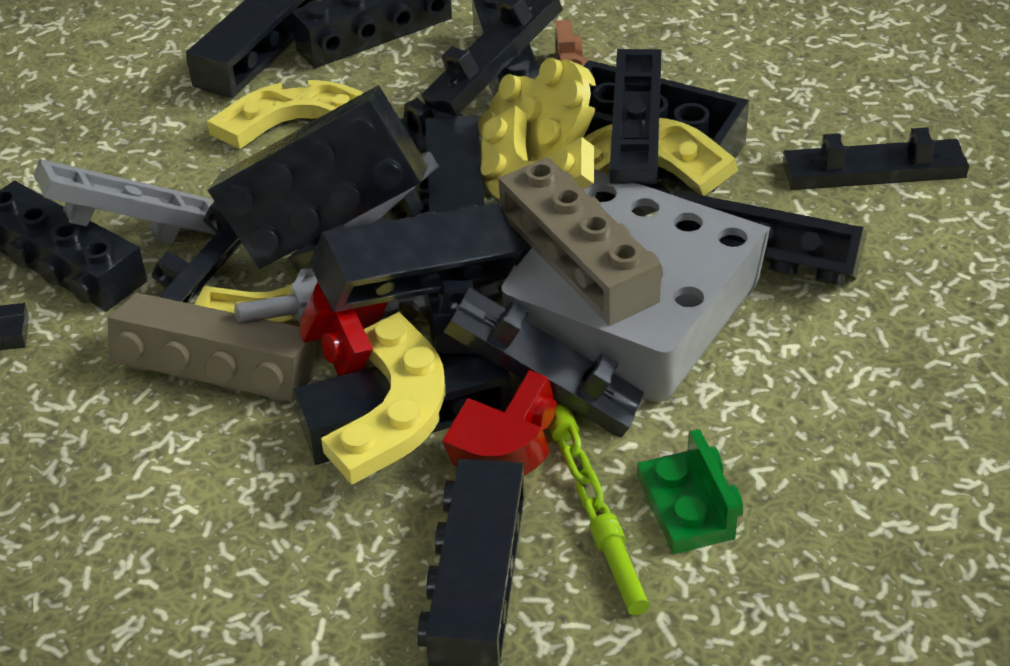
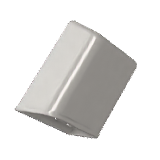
(698, 290)

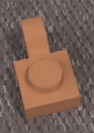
(567, 44)

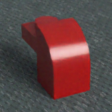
(341, 331)
(505, 436)

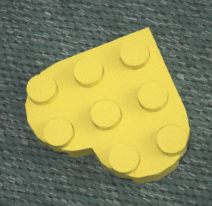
(553, 103)

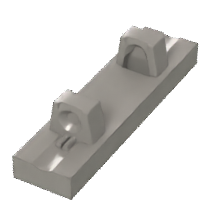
(91, 190)

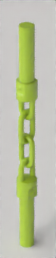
(604, 527)

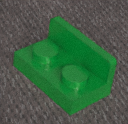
(691, 496)

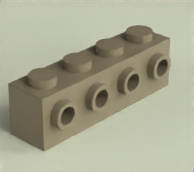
(581, 241)
(211, 347)

